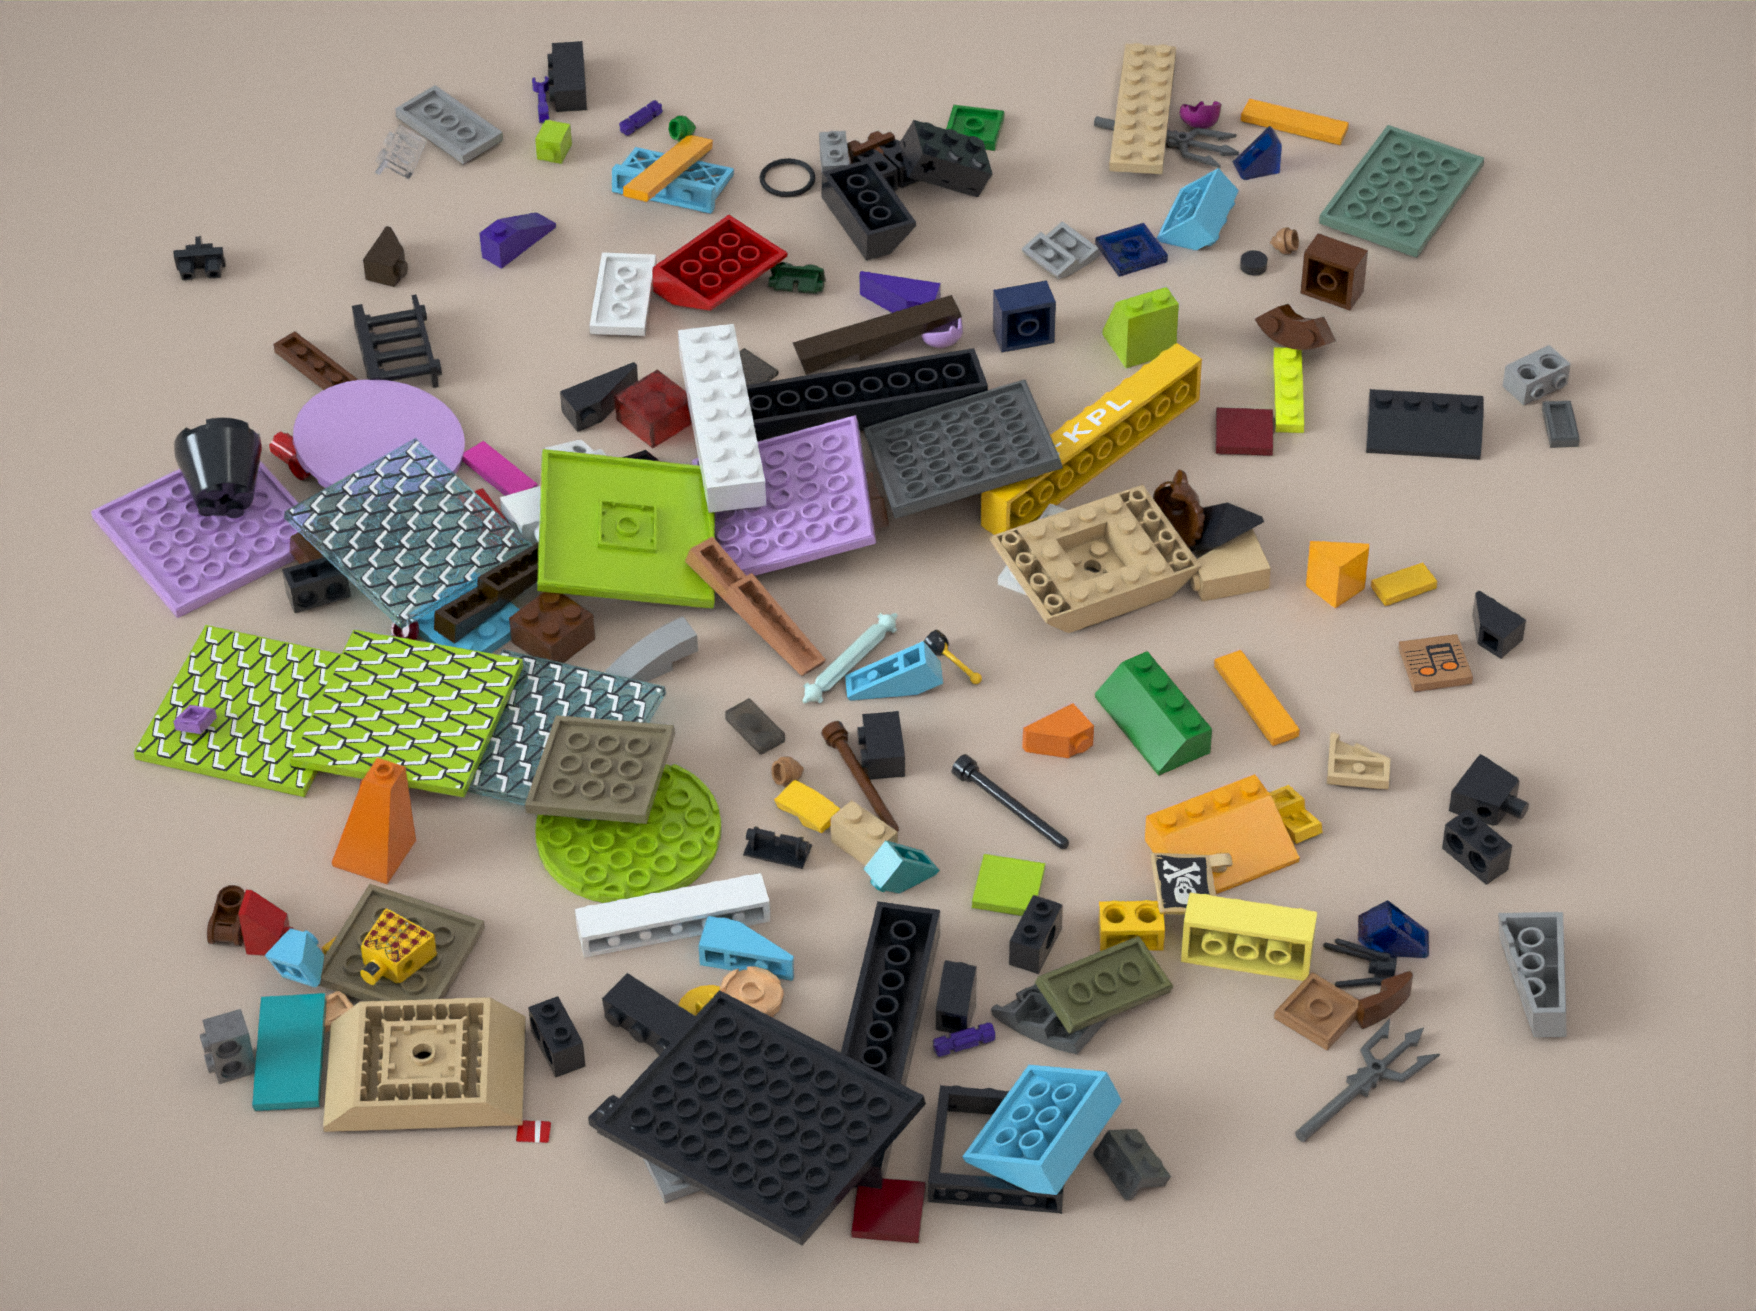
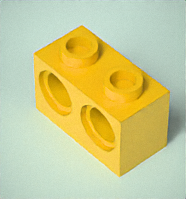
(1128, 919)

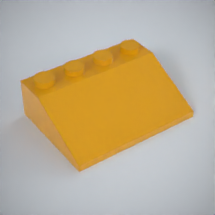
(1226, 820)

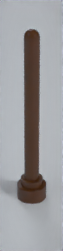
(837, 738)

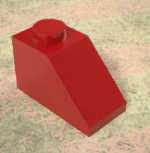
(261, 923)

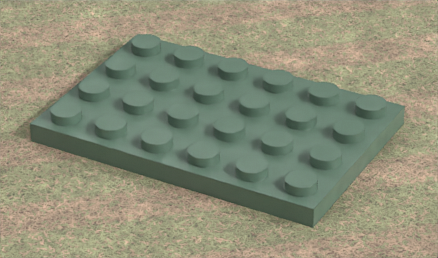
(1401, 191)

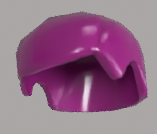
(1201, 115)

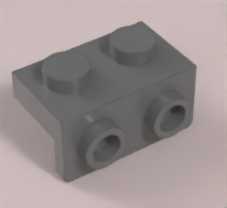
(1130, 1162)

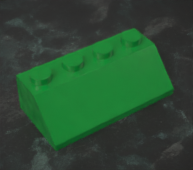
(1154, 714)

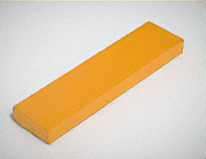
(1294, 121)
(1256, 698)

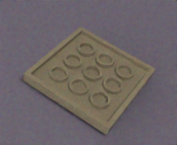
(600, 769)
(454, 940)

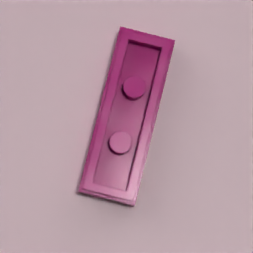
(497, 469)

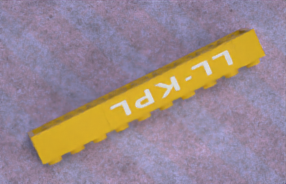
(1100, 437)

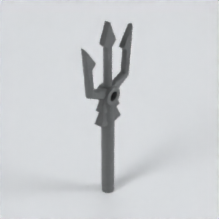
(1183, 140)
(1368, 1077)

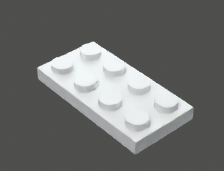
(622, 294)

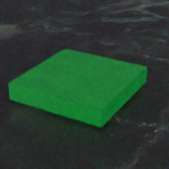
(977, 122)

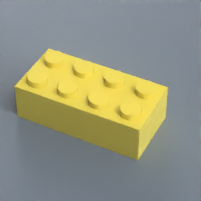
(1248, 936)

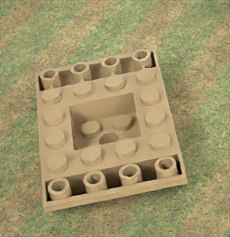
(1120, 536)
(465, 1081)

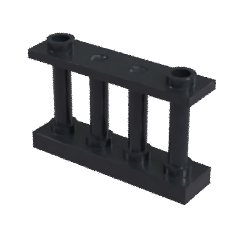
(374, 359)

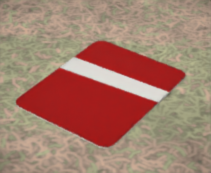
(533, 1131)

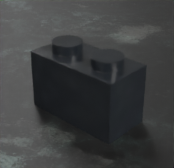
(883, 745)

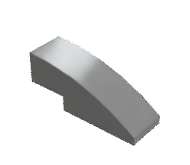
(656, 652)

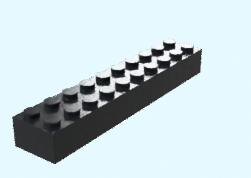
(869, 392)
(891, 998)

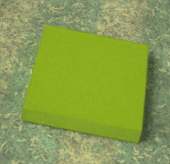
(1007, 884)

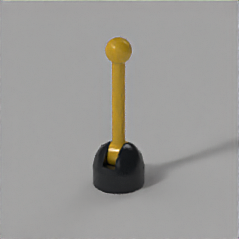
(939, 645)

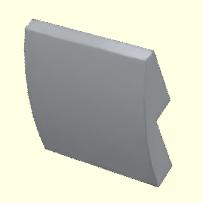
(1061, 251)

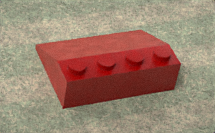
(715, 265)

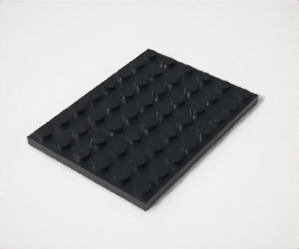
(761, 1116)

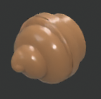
(1285, 240)
(786, 770)

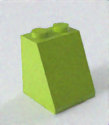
(1142, 326)

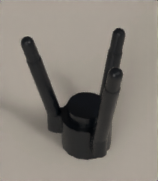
(1380, 963)

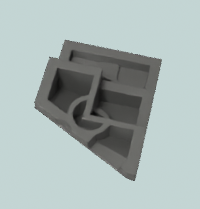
(1036, 1020)

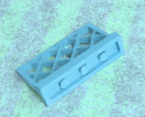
(682, 191)

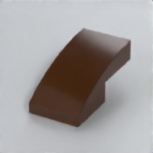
(1392, 996)

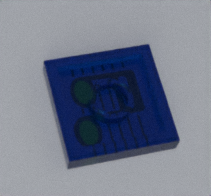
(1131, 249)

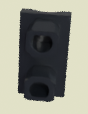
(199, 257)

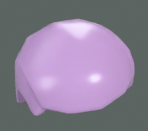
(944, 335)

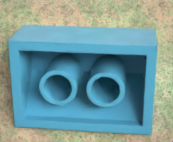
(1199, 212)

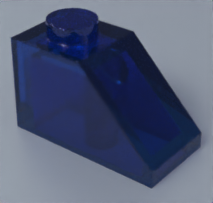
(1392, 932)

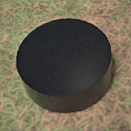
(1253, 262)

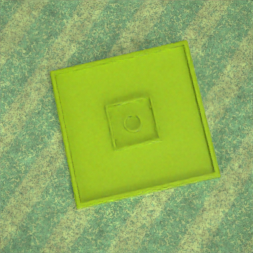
(622, 528)

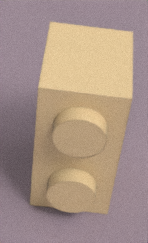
(860, 832)

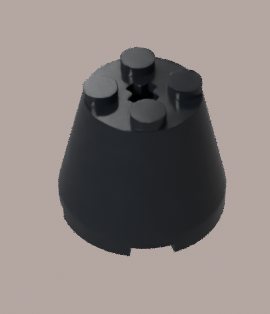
(220, 465)

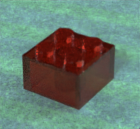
(653, 408)

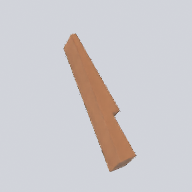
(754, 605)

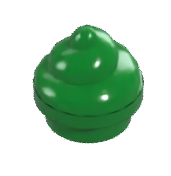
(681, 127)

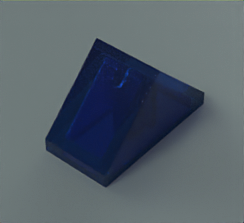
(1260, 157)

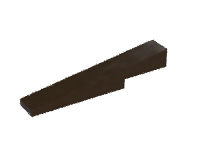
(874, 334)
(492, 593)

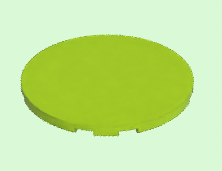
(635, 859)

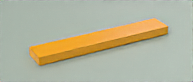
(667, 168)

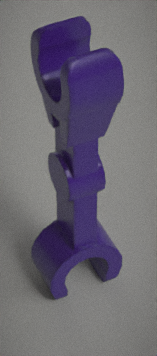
(540, 88)

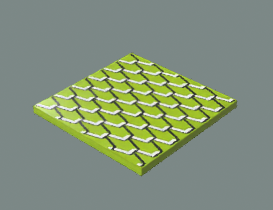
(261, 703)
(408, 706)

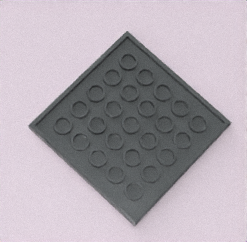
(961, 448)

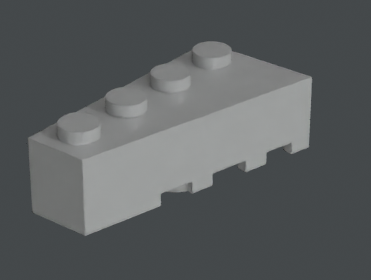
(1537, 963)

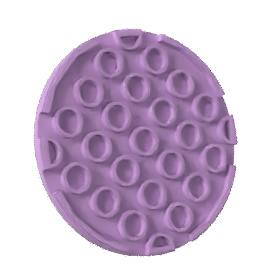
(368, 419)

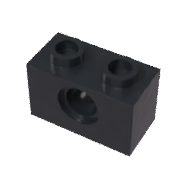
(1035, 934)

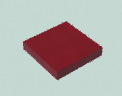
(1244, 431)
(889, 1212)

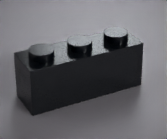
(567, 76)
(644, 1013)

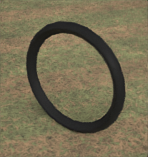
(789, 193)

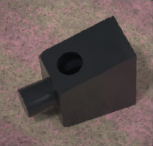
(1488, 793)

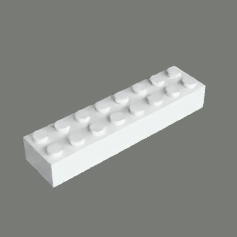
(721, 418)

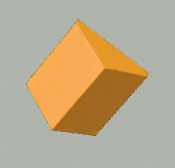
(1337, 570)

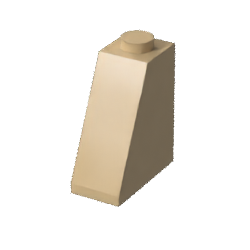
(1232, 569)

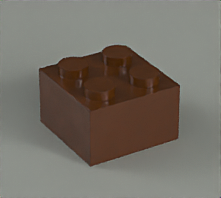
(1334, 271)
(552, 627)

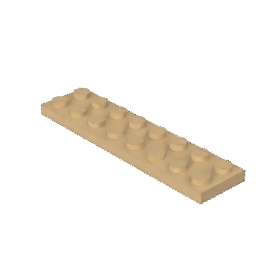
(1143, 109)

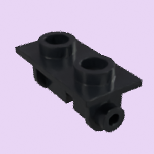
(781, 850)

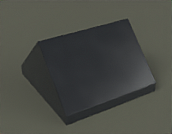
(1223, 524)

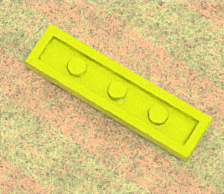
(1288, 390)

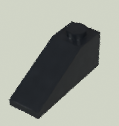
(594, 399)

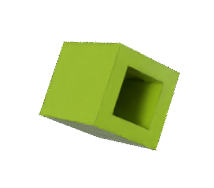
(553, 141)

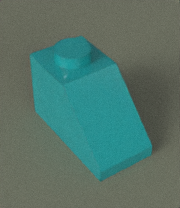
(899, 867)

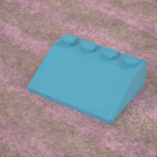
(1044, 1127)

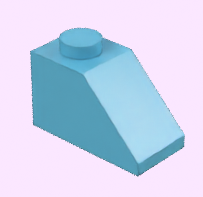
(298, 957)

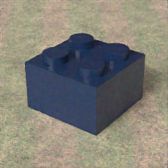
(1024, 316)

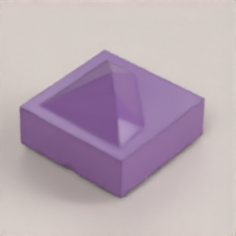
(195, 719)

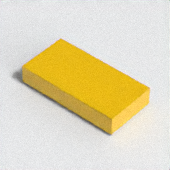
(1404, 584)

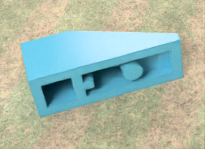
(897, 675)
(734, 945)

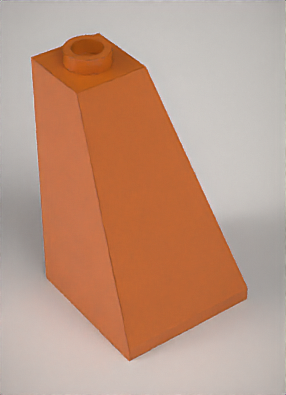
(379, 825)

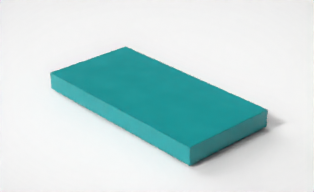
(289, 1052)

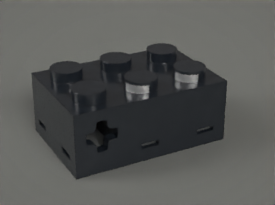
(945, 158)

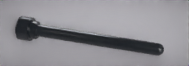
(966, 769)

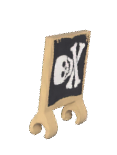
(1185, 873)

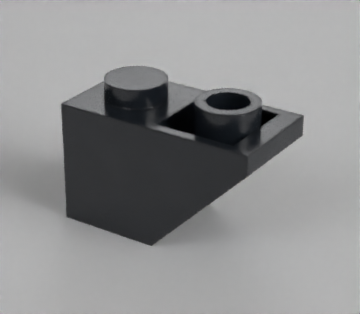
(1496, 625)
(956, 997)

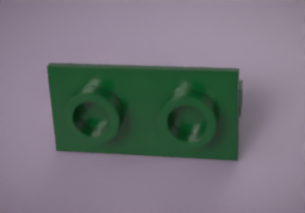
(810, 278)

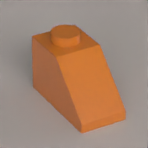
(1059, 734)

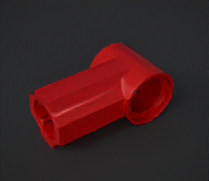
(283, 448)

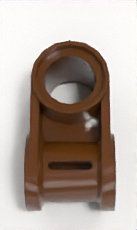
(225, 922)

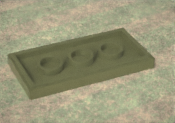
(1104, 984)

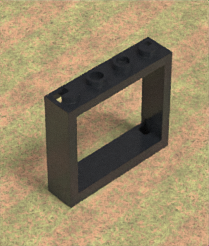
(973, 1189)

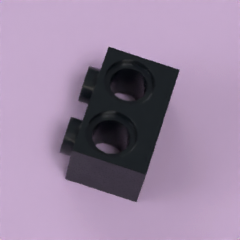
(314, 584)
(1477, 846)
(556, 1036)

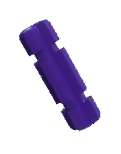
(640, 117)
(964, 1039)

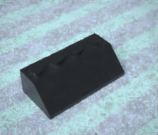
(867, 208)
(1424, 424)

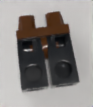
(885, 154)

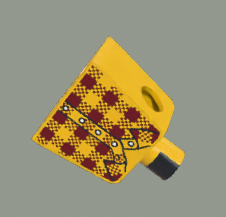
(395, 949)

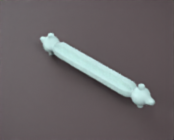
(850, 658)

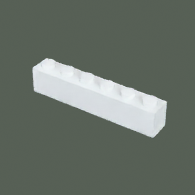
(670, 914)

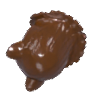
(1181, 507)

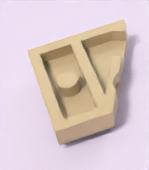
(1356, 765)

